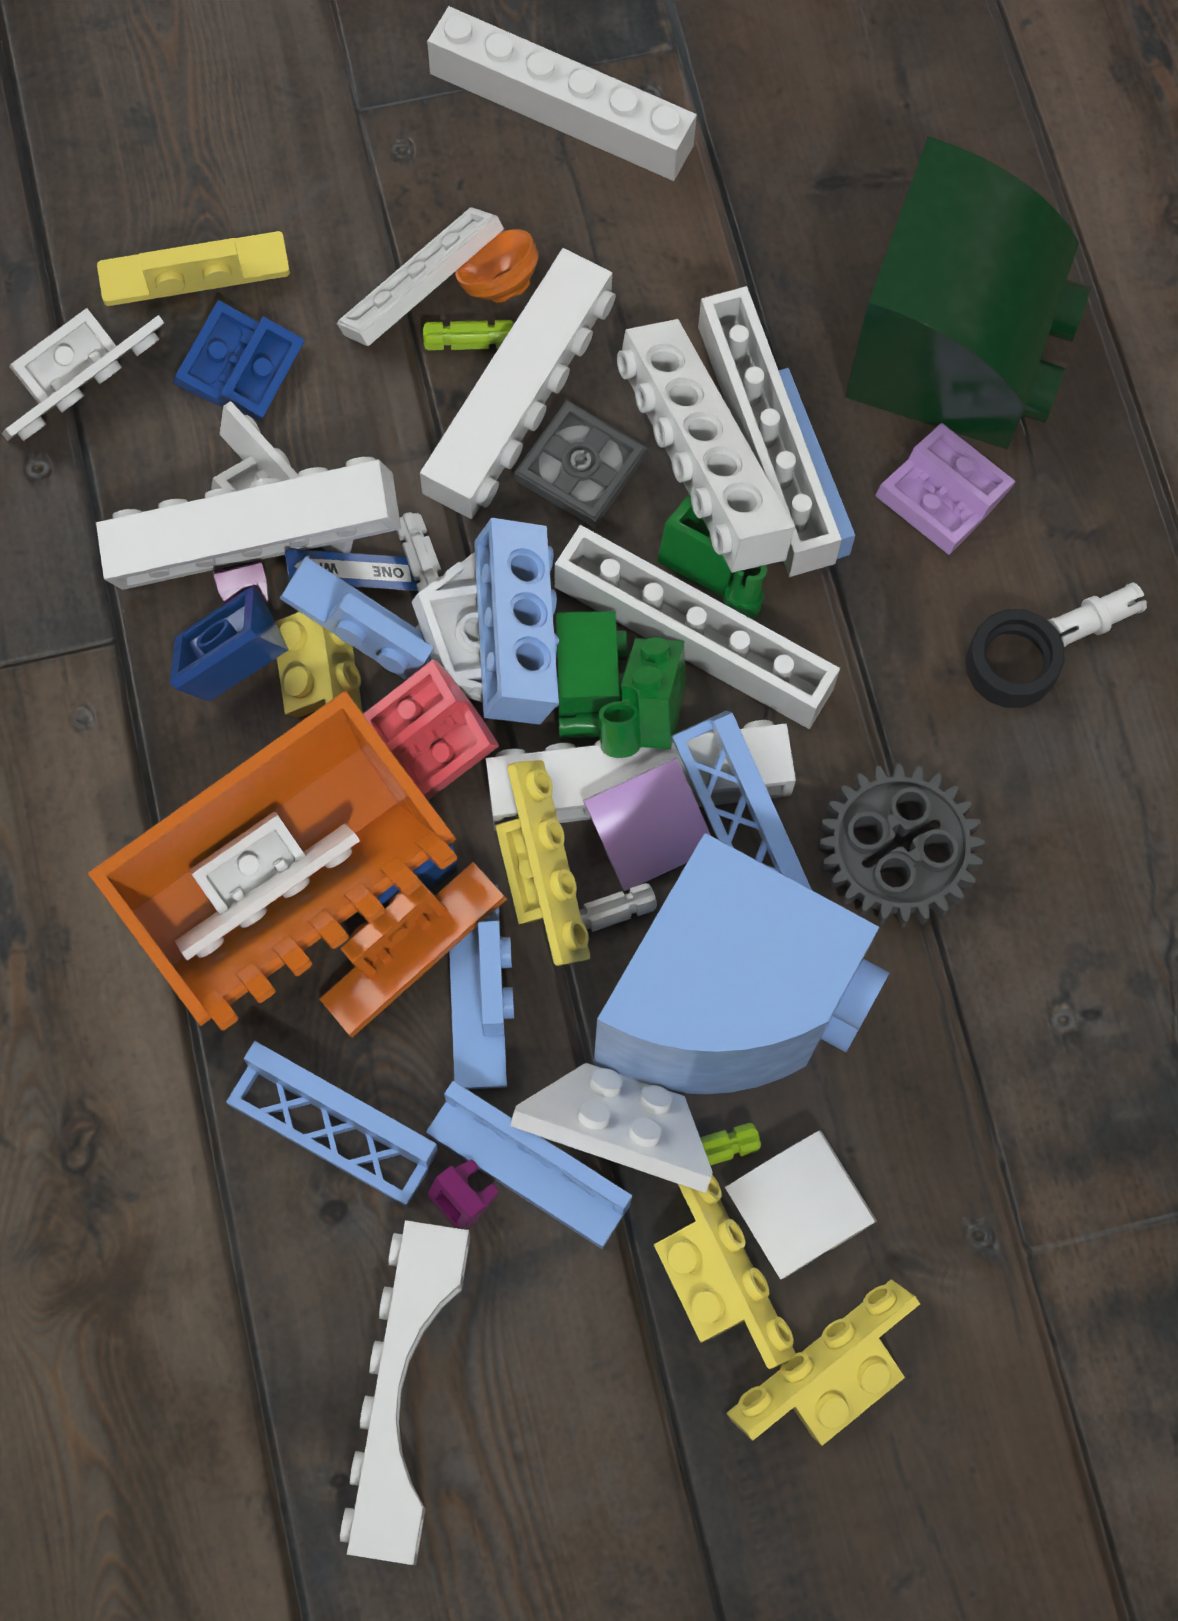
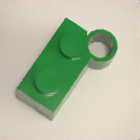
(650, 699)

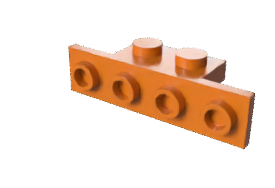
(407, 944)

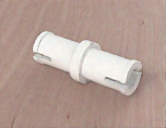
(1099, 614)

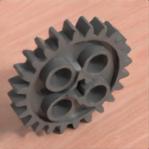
(926, 882)

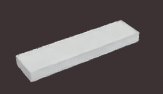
(419, 276)

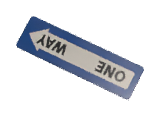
(358, 569)

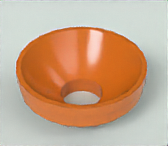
(500, 267)

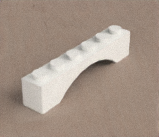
(387, 1507)

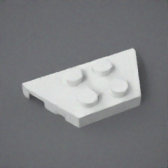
(451, 626)
(619, 1122)

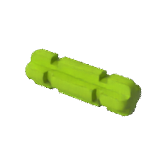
(465, 334)
(723, 1145)

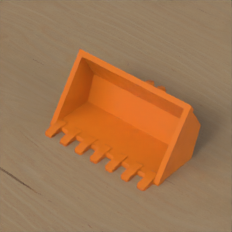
(315, 780)

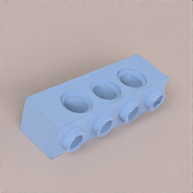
(501, 555)

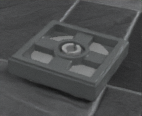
(580, 464)

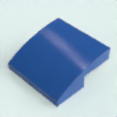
(238, 361)

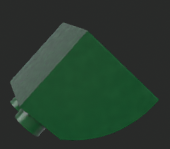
(969, 301)

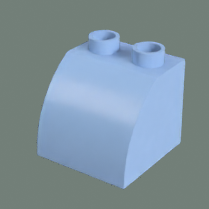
(737, 980)

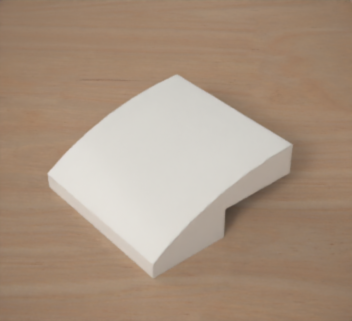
(800, 1204)

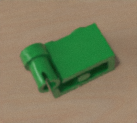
(689, 551)
(587, 669)

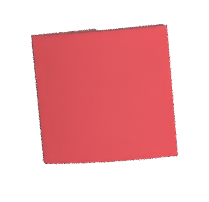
(431, 728)

